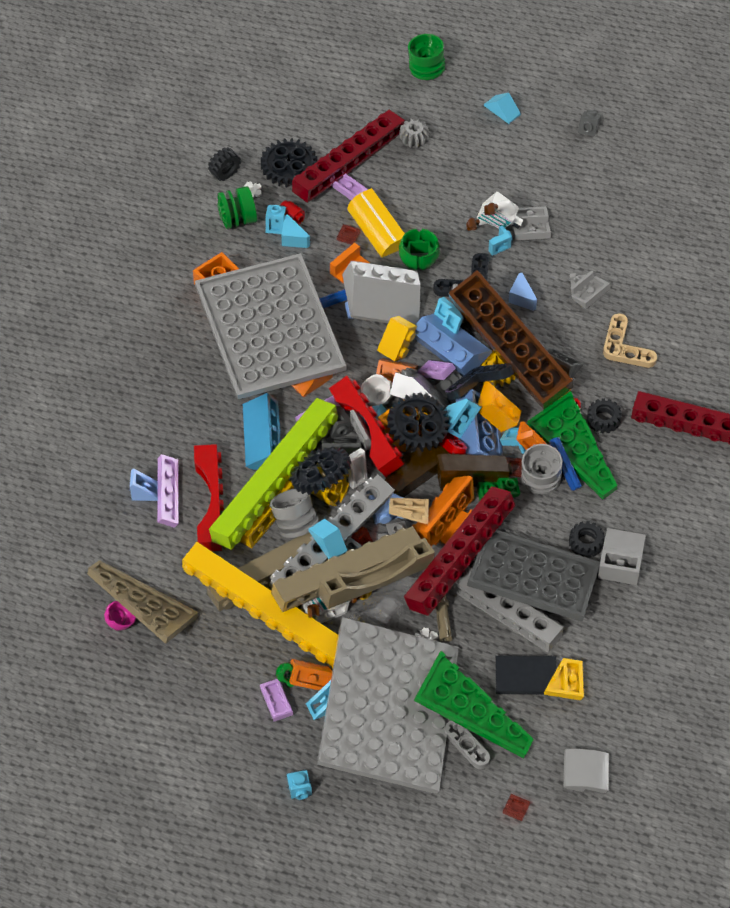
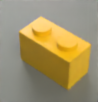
(397, 338)

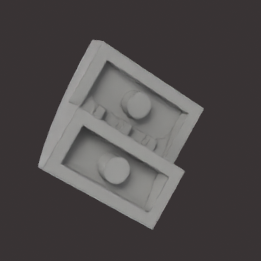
(534, 224)
(361, 429)
(586, 770)

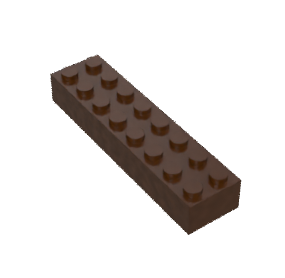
(510, 339)

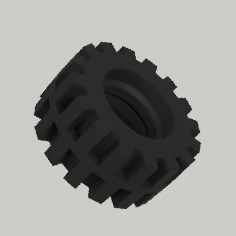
(224, 164)
(601, 424)
(590, 530)

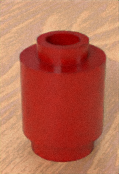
(294, 211)

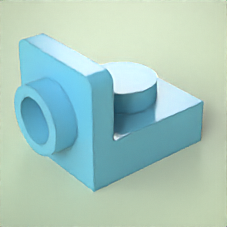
(275, 219)
(501, 242)
(509, 439)
(299, 785)

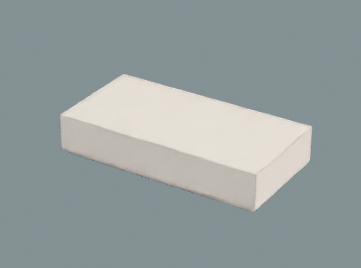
(358, 469)

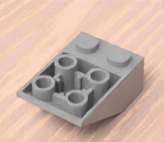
(621, 556)

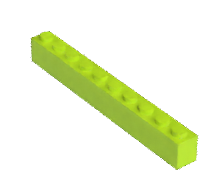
(273, 474)

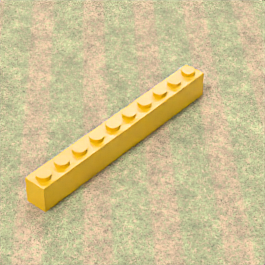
(260, 603)

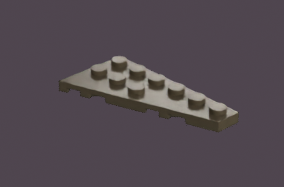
(154, 609)

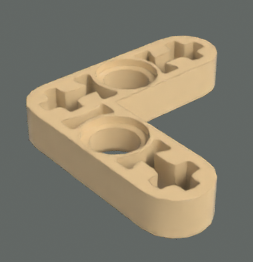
(621, 349)

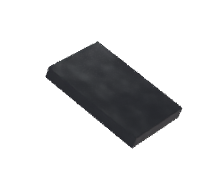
(524, 674)

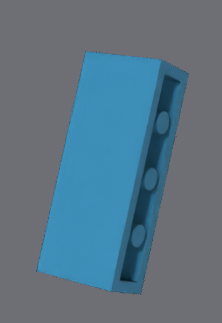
(260, 429)

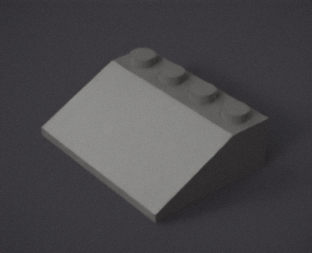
(381, 292)

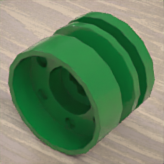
(426, 56)
(237, 207)

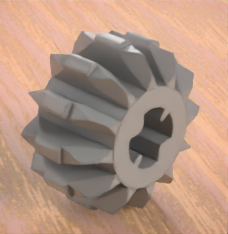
(414, 133)

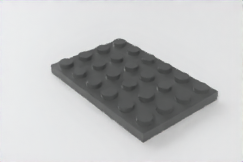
(535, 574)

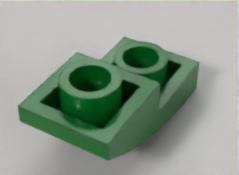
(507, 484)

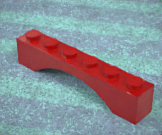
(382, 452)
(206, 465)

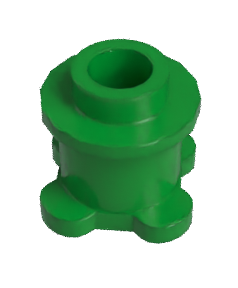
(280, 671)

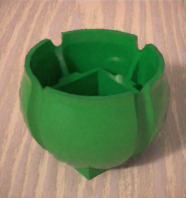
(419, 242)

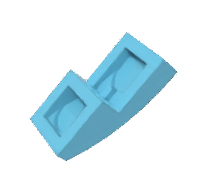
(449, 314)

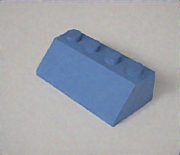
(459, 348)
(481, 435)

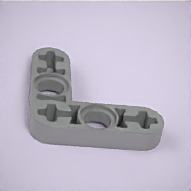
(465, 735)

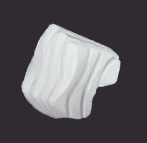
(377, 390)

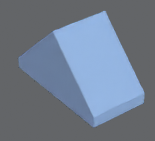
(522, 294)
(143, 487)

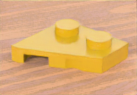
(567, 680)

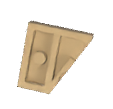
(410, 509)

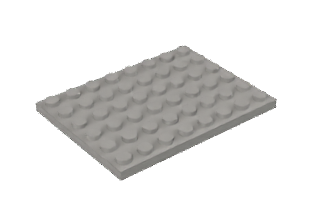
(270, 326)
(371, 709)

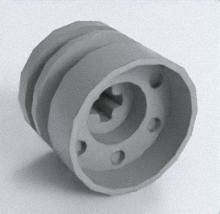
(541, 469)
(293, 513)

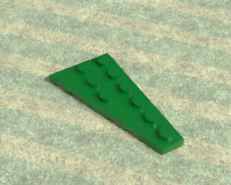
(565, 421)
(465, 703)

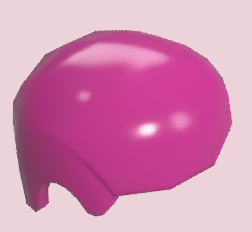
(116, 615)

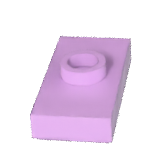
(436, 369)
(276, 700)

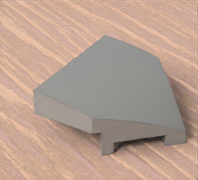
(587, 288)

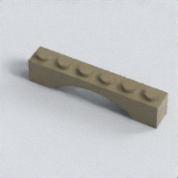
(345, 587)

